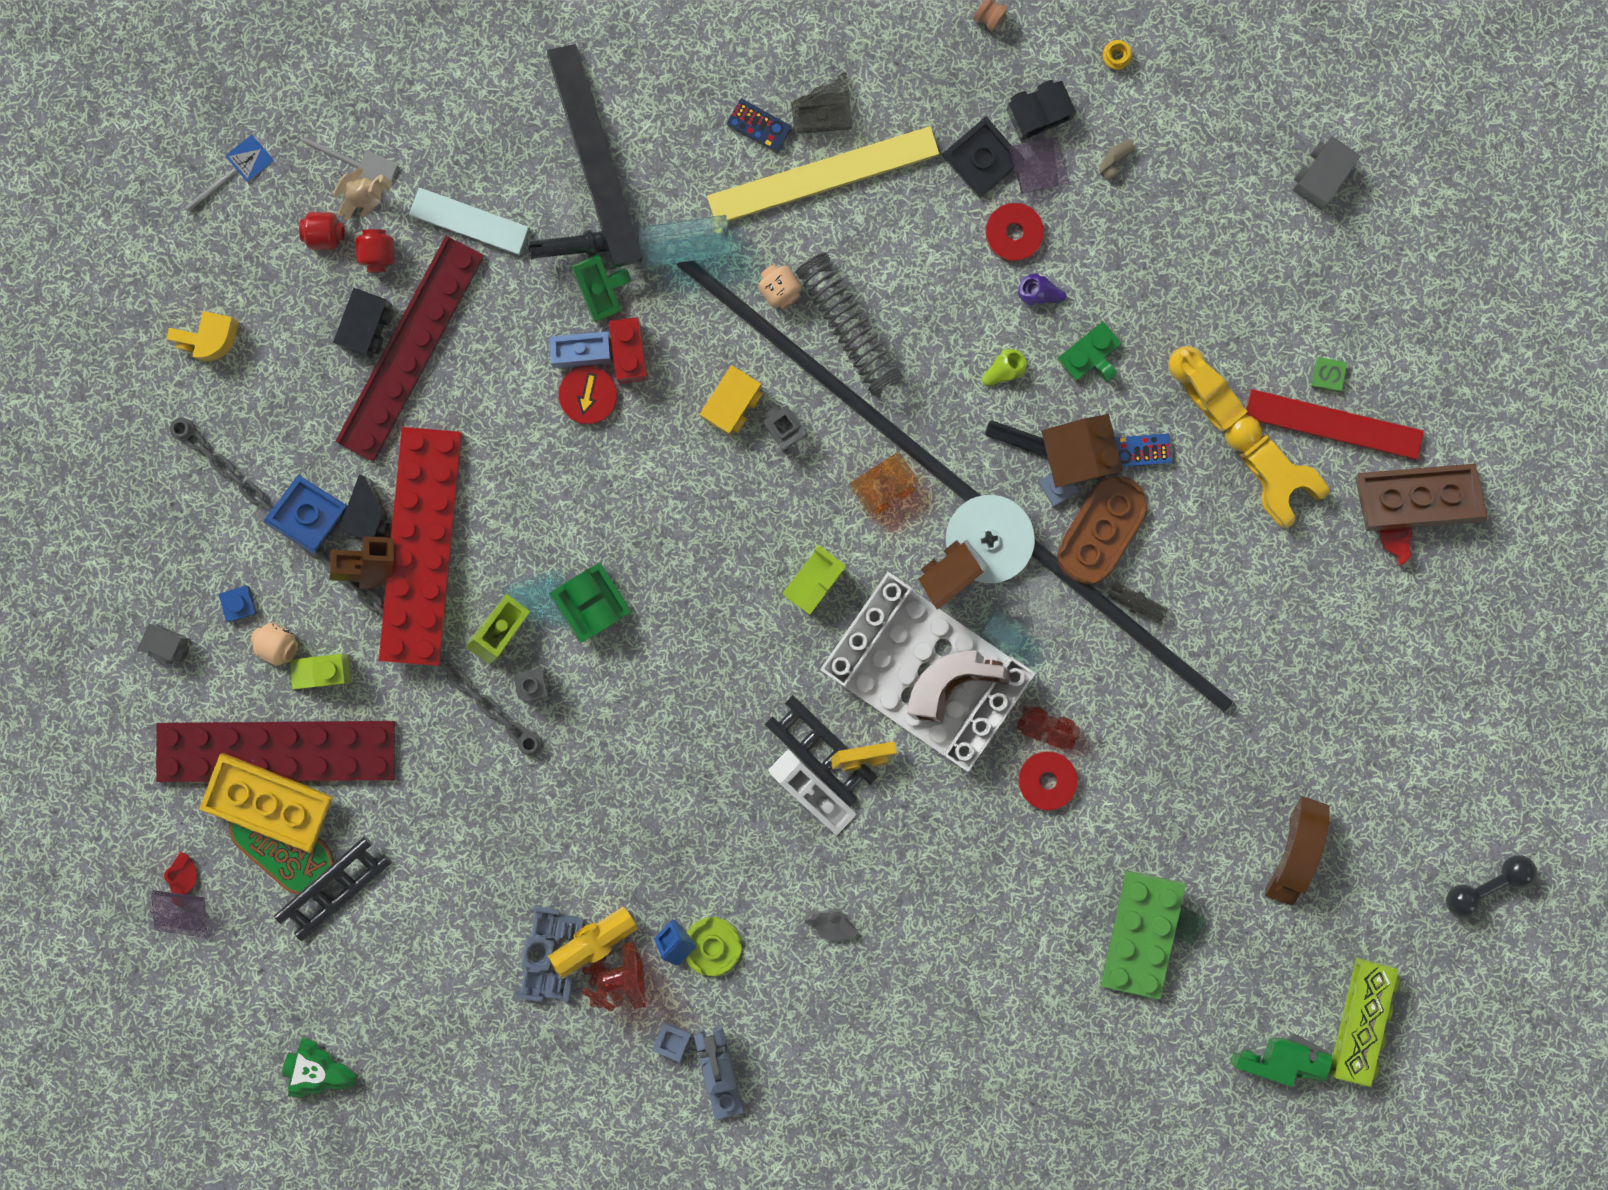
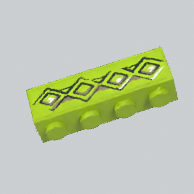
(1364, 1022)

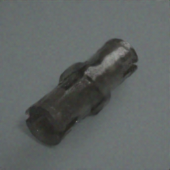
(1137, 602)

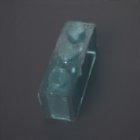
(685, 241)

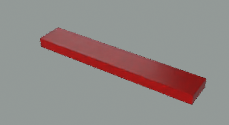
(1334, 424)

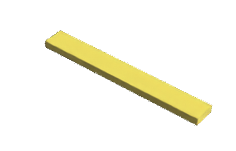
(824, 175)

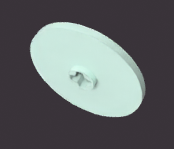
(1003, 519)

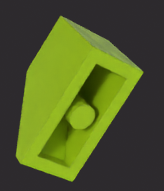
(497, 629)
(320, 671)

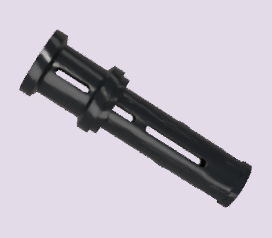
(587, 243)

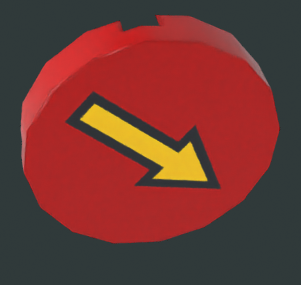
(587, 395)

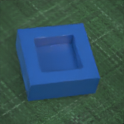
(237, 603)

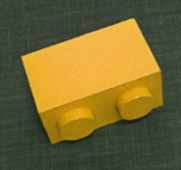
(731, 401)

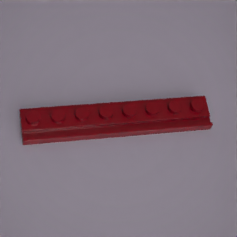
(409, 348)

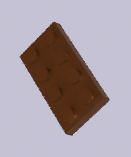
(1421, 497)

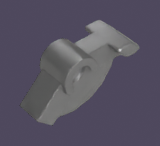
(830, 924)

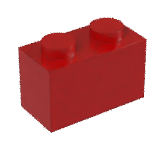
(628, 350)

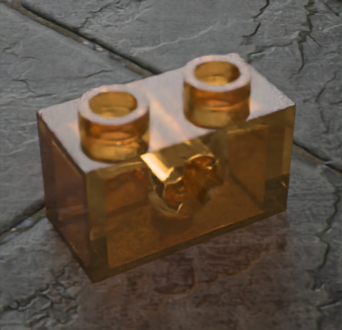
(893, 469)

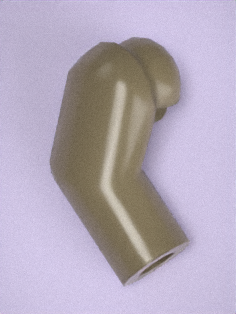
(1115, 154)

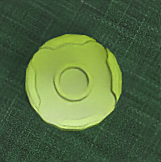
(713, 935)

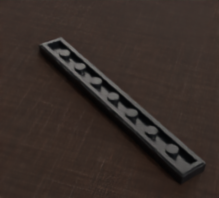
(594, 156)

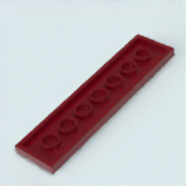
(286, 748)

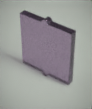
(1039, 165)
(179, 913)

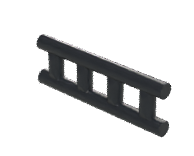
(802, 748)
(330, 905)

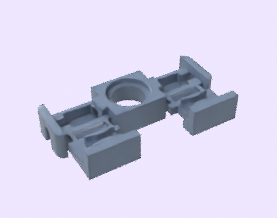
(534, 978)

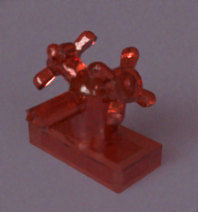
(613, 980)

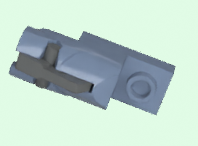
(719, 1073)

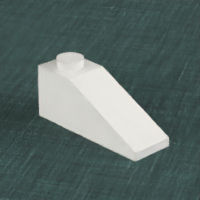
(812, 792)

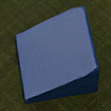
(674, 943)

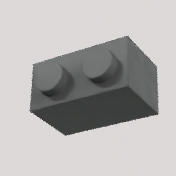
(1326, 172)

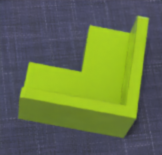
(814, 580)

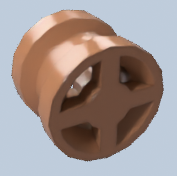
(990, 14)

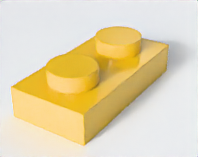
(853, 758)

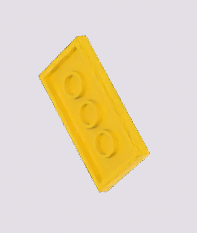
(266, 802)

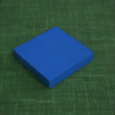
(306, 514)

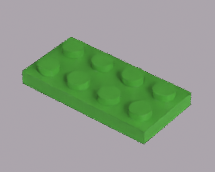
(1143, 934)

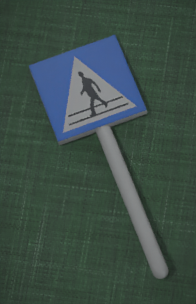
(247, 158)

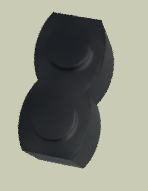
(1040, 109)

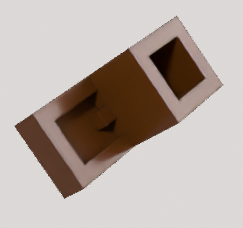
(368, 566)

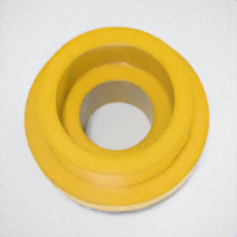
(1123, 48)

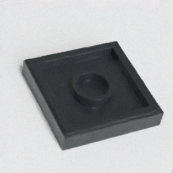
(981, 157)

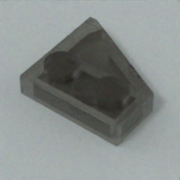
(823, 108)

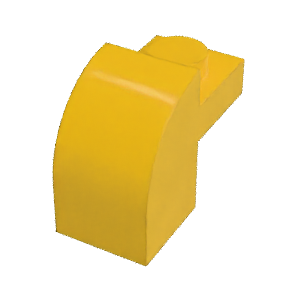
(213, 339)

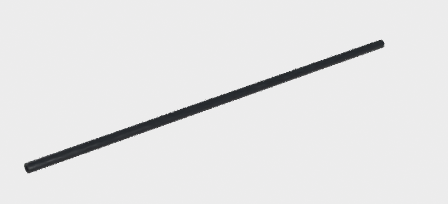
(947, 477)

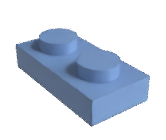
(580, 349)

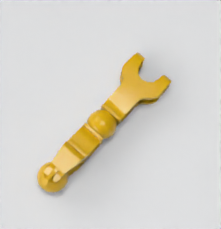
(1244, 434)

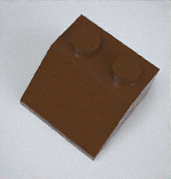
(1082, 450)
(953, 573)

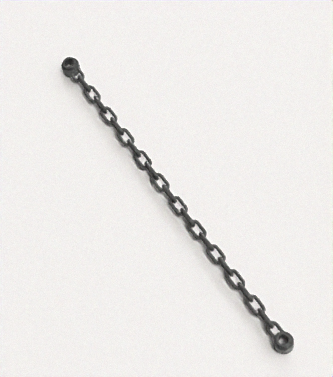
(190, 432)

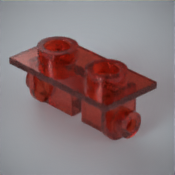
(1036, 721)

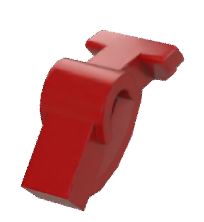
(1397, 543)
(181, 874)

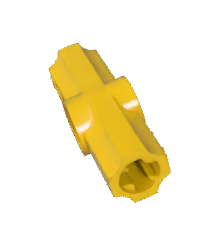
(592, 942)

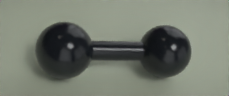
(1517, 872)

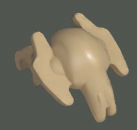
(360, 193)

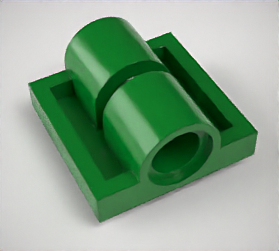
(589, 602)

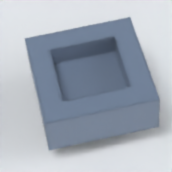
(1056, 495)
(671, 1041)

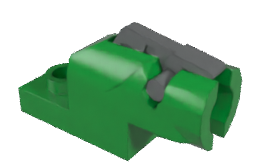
(1286, 1060)

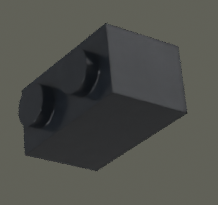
(363, 323)

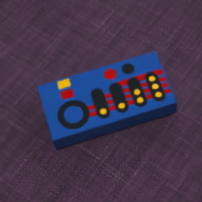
(1144, 450)

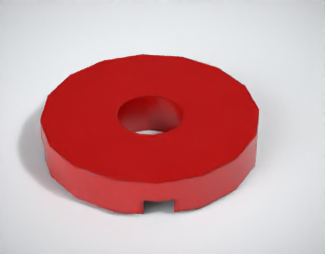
(1019, 215)
(1065, 780)

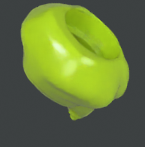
(1006, 367)

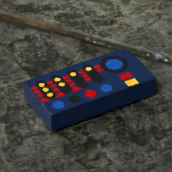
(759, 125)

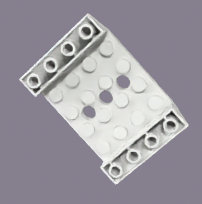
(883, 657)

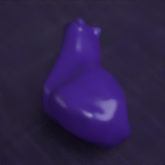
(1039, 290)

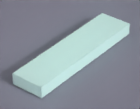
(469, 221)

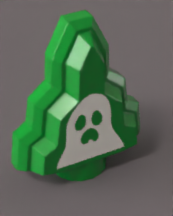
(314, 1070)

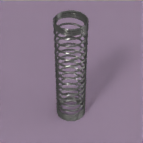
(822, 262)

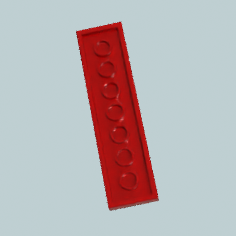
(421, 546)

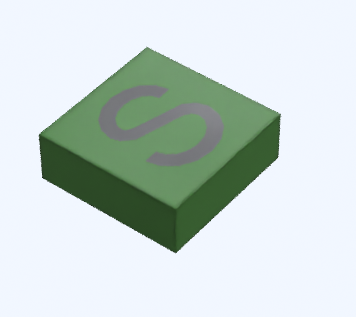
(1329, 374)

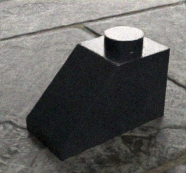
(365, 512)

